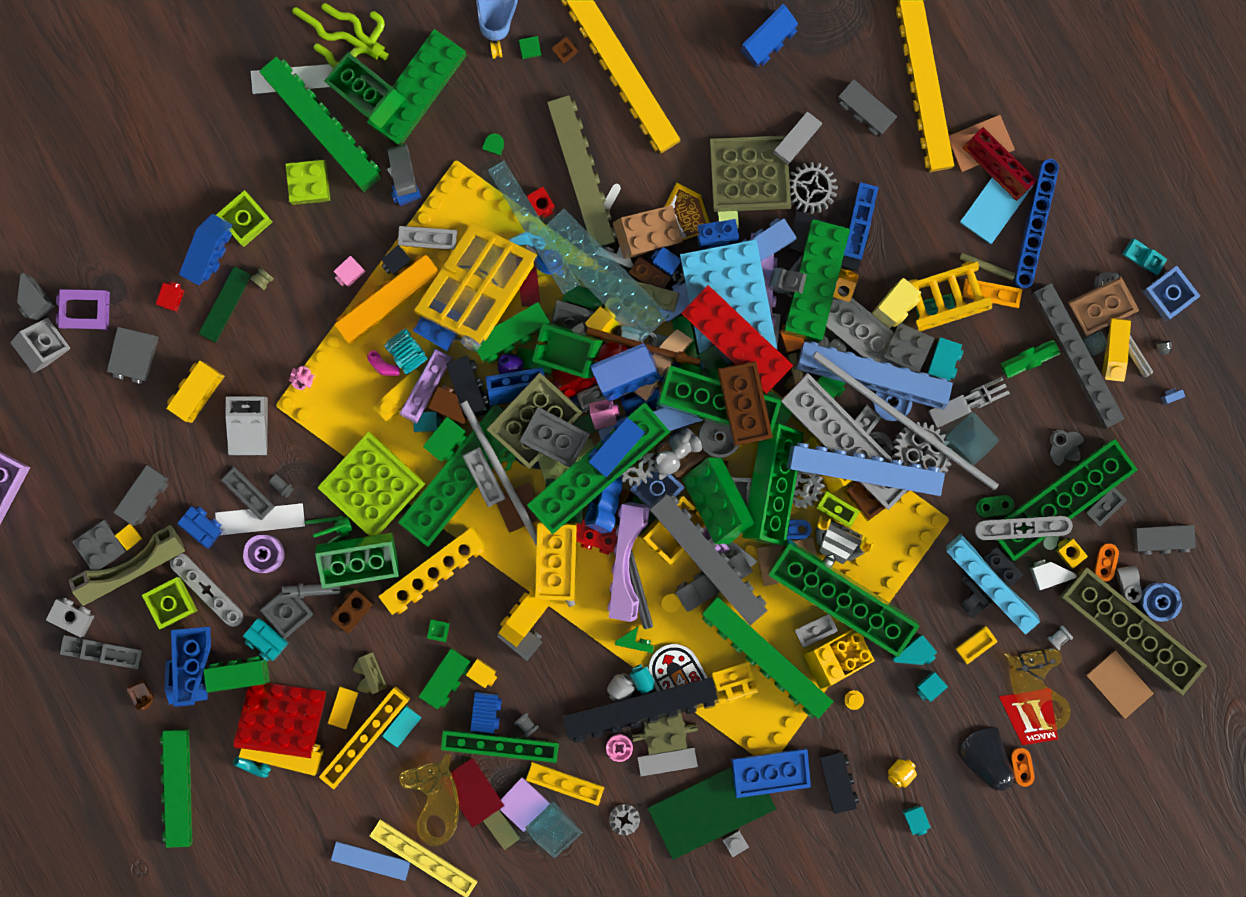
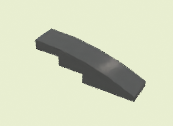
(100, 652)

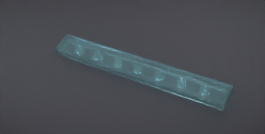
(533, 227)

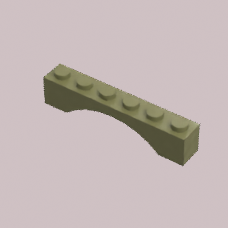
(94, 584)

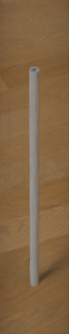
(904, 420)
(502, 475)

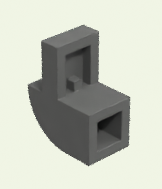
(787, 281)

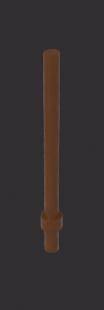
(680, 357)

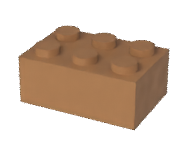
(647, 232)

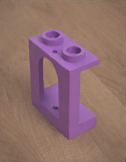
(102, 320)

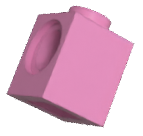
(348, 272)
(604, 413)

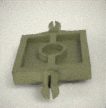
(665, 735)

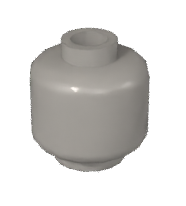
(621, 687)

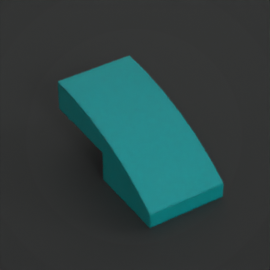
(1144, 257)

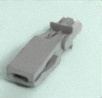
(959, 407)

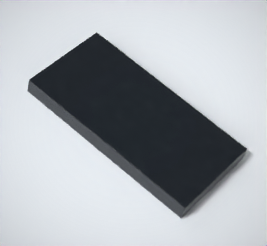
(800, 230)

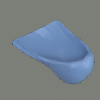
(495, 17)

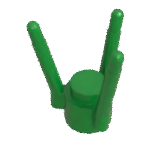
(341, 526)

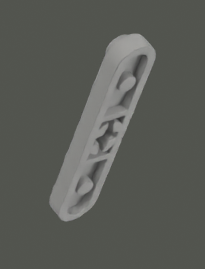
(1005, 528)
(220, 603)

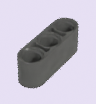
(402, 170)

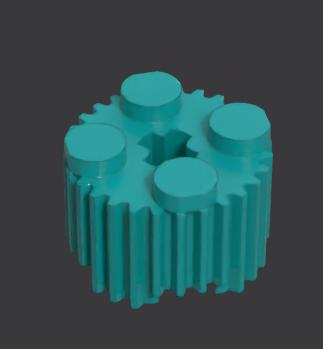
(406, 351)

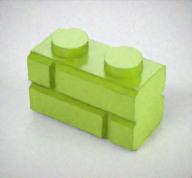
(837, 509)

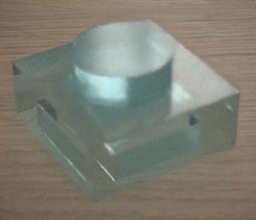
(1095, 343)

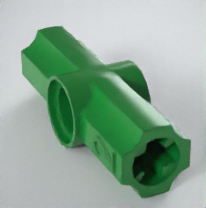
(1030, 359)

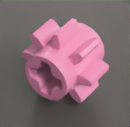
(301, 378)

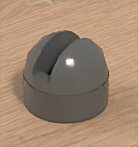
(1164, 347)

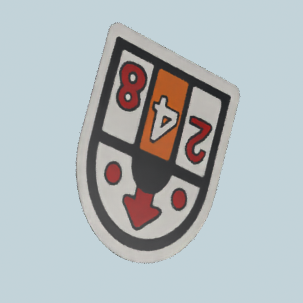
(674, 667)

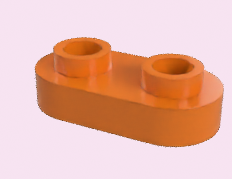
(1108, 563)
(1022, 766)

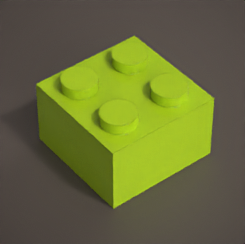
(308, 182)
(246, 218)
(169, 603)

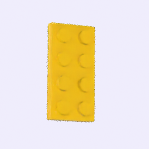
(556, 563)

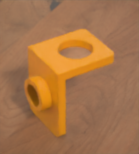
(849, 279)

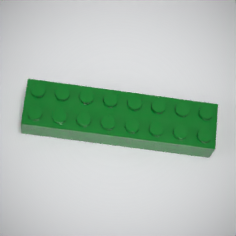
(323, 127)
(1071, 493)
(843, 598)
(772, 663)

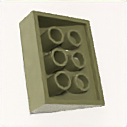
(515, 418)

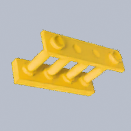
(962, 308)

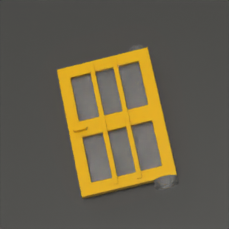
(476, 285)

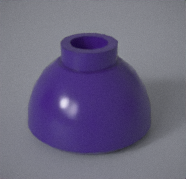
(510, 363)

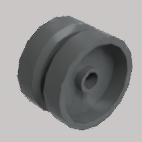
(711, 445)

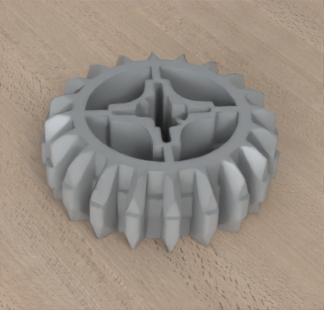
(820, 190)

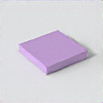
(523, 804)

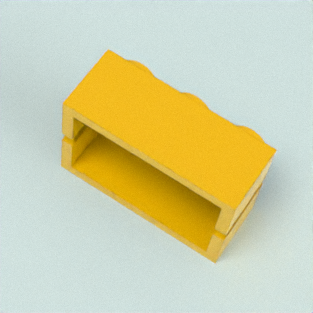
(661, 540)

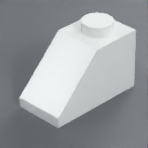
(1049, 574)

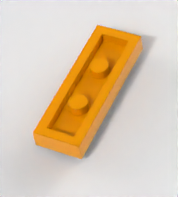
(998, 294)

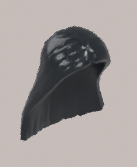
(987, 758)

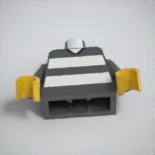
(839, 542)

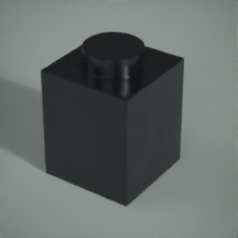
(395, 260)

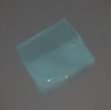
(553, 830)

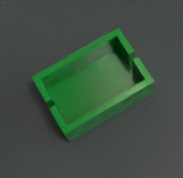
(567, 350)
(236, 674)

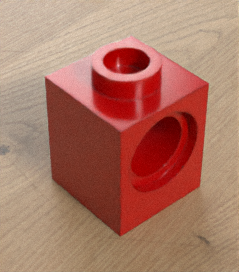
(538, 195)
(170, 296)

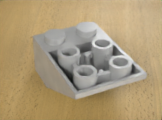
(247, 425)

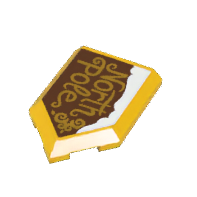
(688, 210)

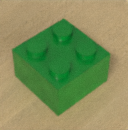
(445, 440)

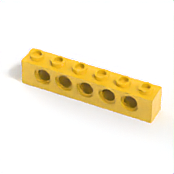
(391, 598)

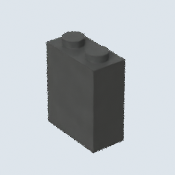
(132, 355)

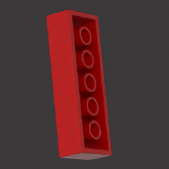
(735, 336)

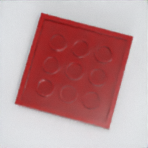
(280, 719)

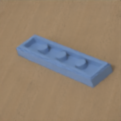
(370, 860)

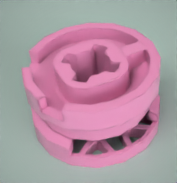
(619, 747)

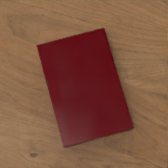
(475, 793)

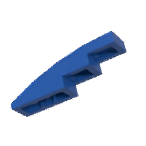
(861, 220)

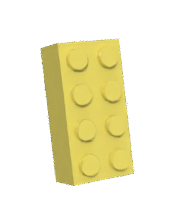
(897, 303)

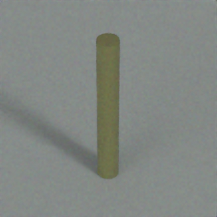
(987, 266)

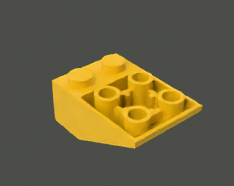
(838, 658)

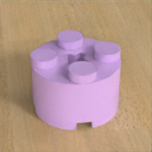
(253, 551)

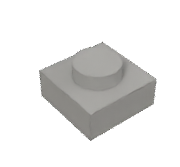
(735, 843)

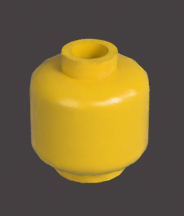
(902, 773)

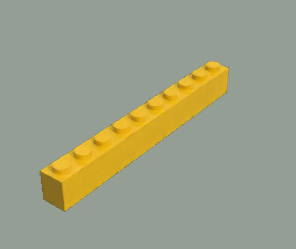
(623, 74)
(925, 85)

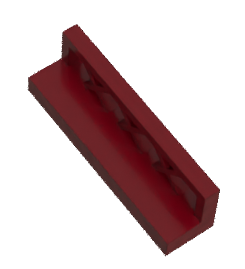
(997, 165)

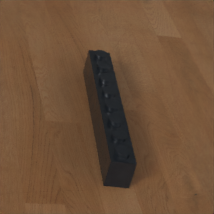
(641, 709)

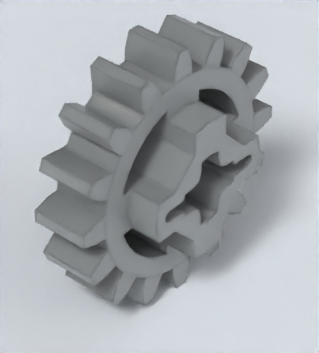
(640, 473)
(811, 489)

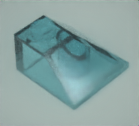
(972, 439)

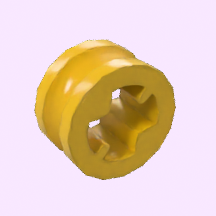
(496, 49)

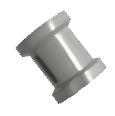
(1060, 638)

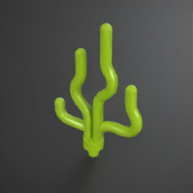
(366, 45)

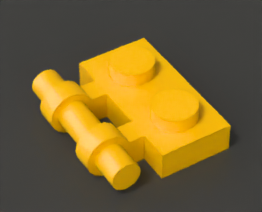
(734, 676)

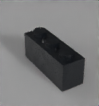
(468, 385)
(838, 782)

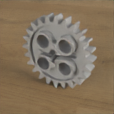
(920, 452)

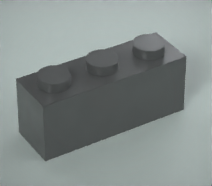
(866, 108)
(142, 496)
(1164, 539)

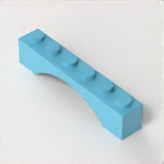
(992, 585)

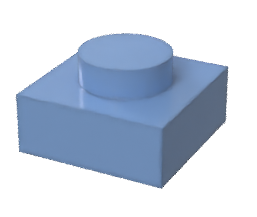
(1172, 395)

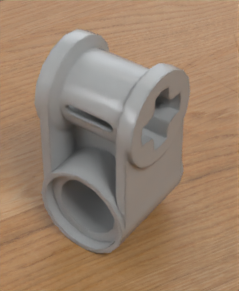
(1129, 581)

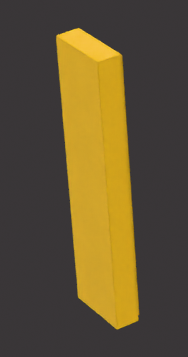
(565, 783)

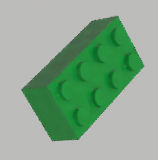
(364, 90)
(512, 332)
(718, 501)
(357, 560)

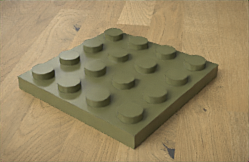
(749, 174)

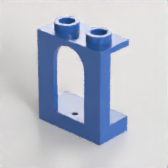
(717, 234)

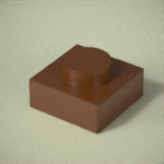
(564, 50)

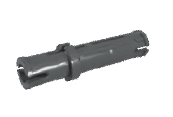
(307, 590)

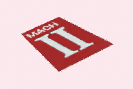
(1025, 728)

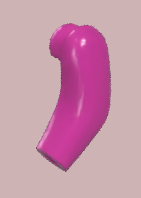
(381, 366)

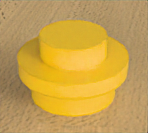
(854, 699)

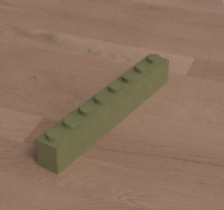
(580, 170)

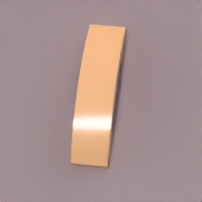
(675, 342)

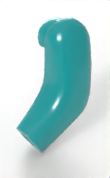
(252, 767)

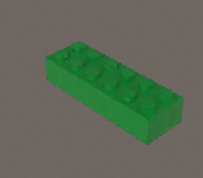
(421, 85)
(821, 264)
(701, 397)
(773, 487)

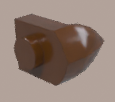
(141, 695)

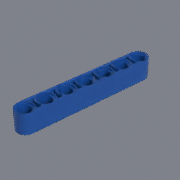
(1041, 216)

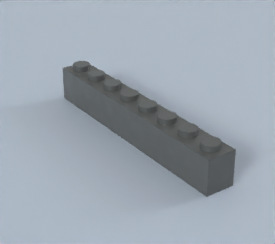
(1077, 356)
(707, 558)

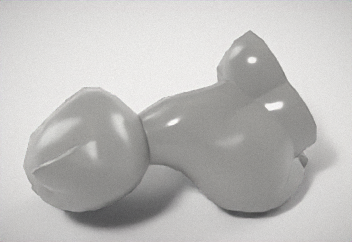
(681, 443)

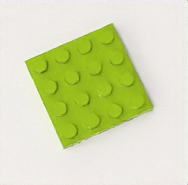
(371, 485)

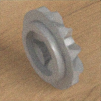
(620, 811)

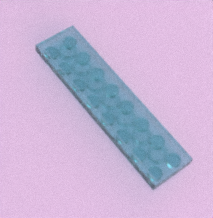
(605, 277)

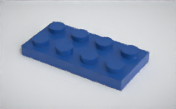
(771, 773)

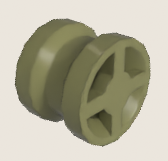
(261, 278)

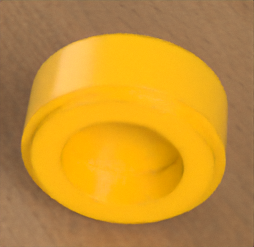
(671, 603)

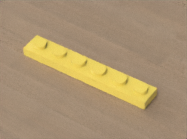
(423, 858)

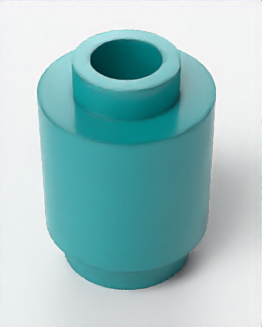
(642, 678)

